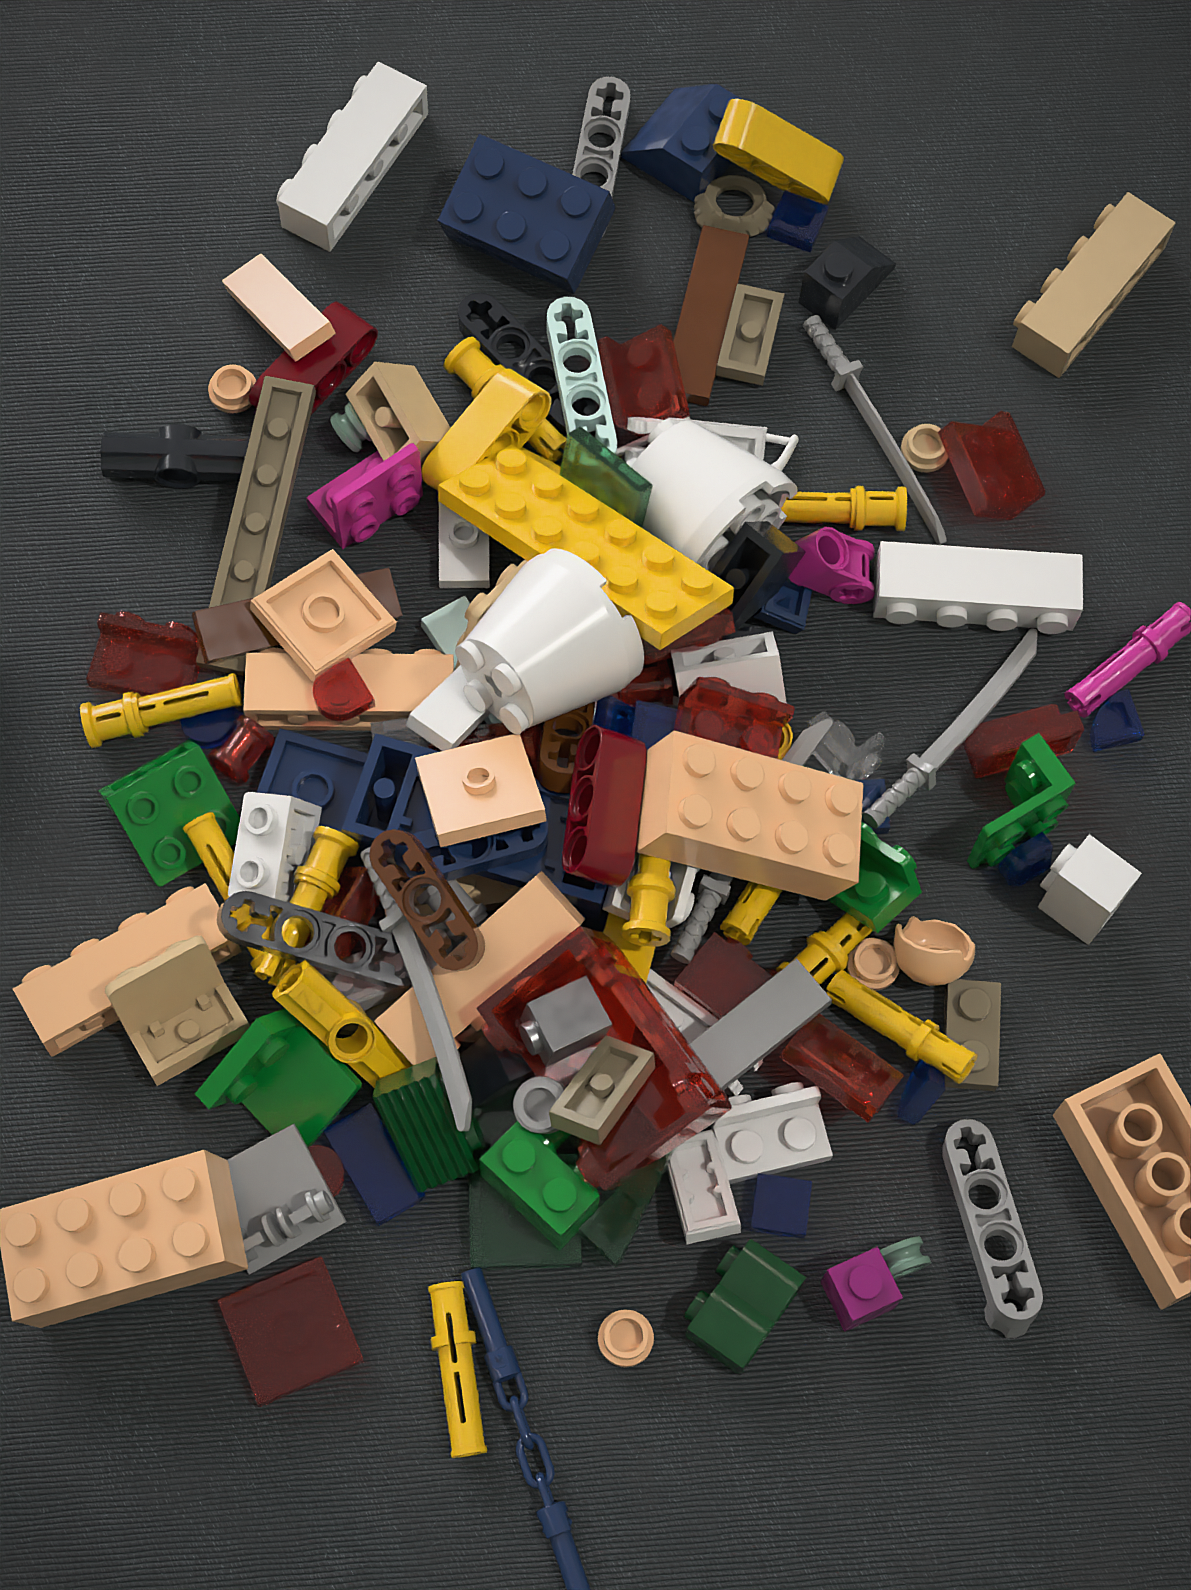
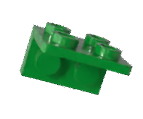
(1039, 792)
(163, 798)
(282, 1077)

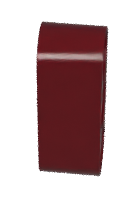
(329, 362)
(604, 806)

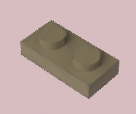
(749, 334)
(974, 1022)
(602, 1089)

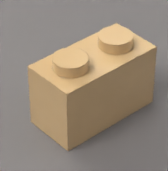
(397, 409)

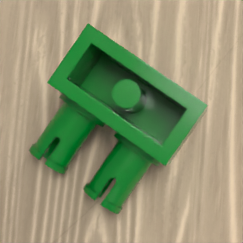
(539, 1184)

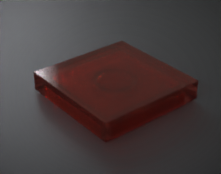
(290, 1331)

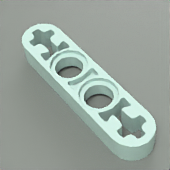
(584, 384)

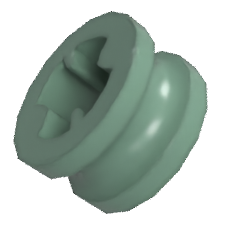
(350, 428)
(905, 1257)

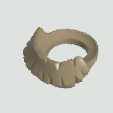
(752, 223)

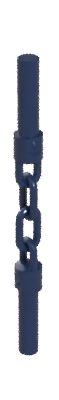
(503, 1367)

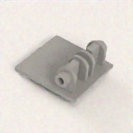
(280, 1198)

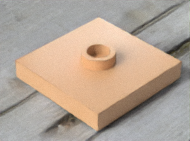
(323, 615)
(480, 790)

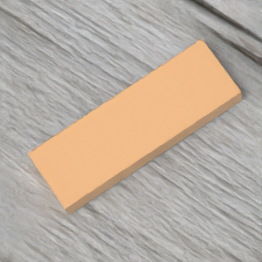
(278, 307)

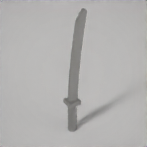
(848, 377)
(923, 769)
(716, 888)
(428, 999)

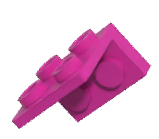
(369, 495)

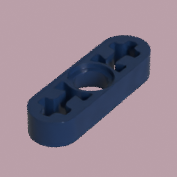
(514, 851)

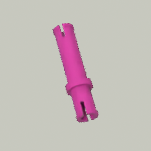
(1146, 647)

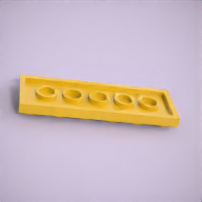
(540, 510)

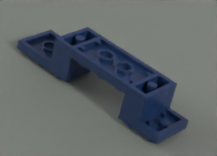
(384, 792)

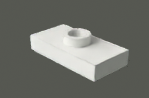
(461, 552)
(702, 1189)

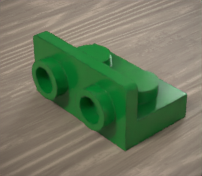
(884, 884)

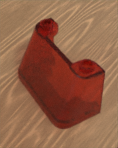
(674, 1100)

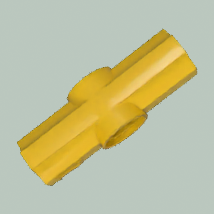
(326, 1010)

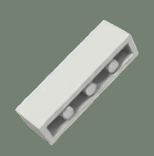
(352, 156)
(978, 587)

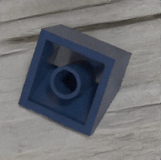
(680, 138)

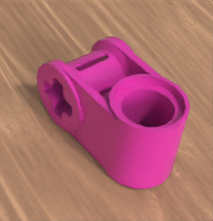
(835, 566)

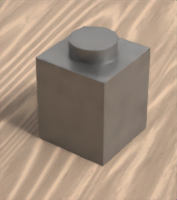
(564, 1021)

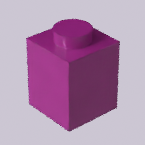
(861, 1289)

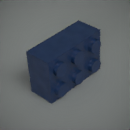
(527, 213)

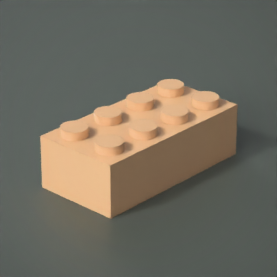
(750, 816)
(1137, 1156)
(121, 1239)

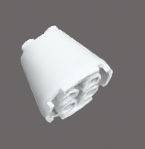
(706, 490)
(549, 644)

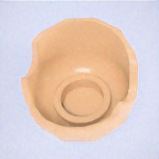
(933, 951)

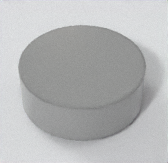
(534, 1101)

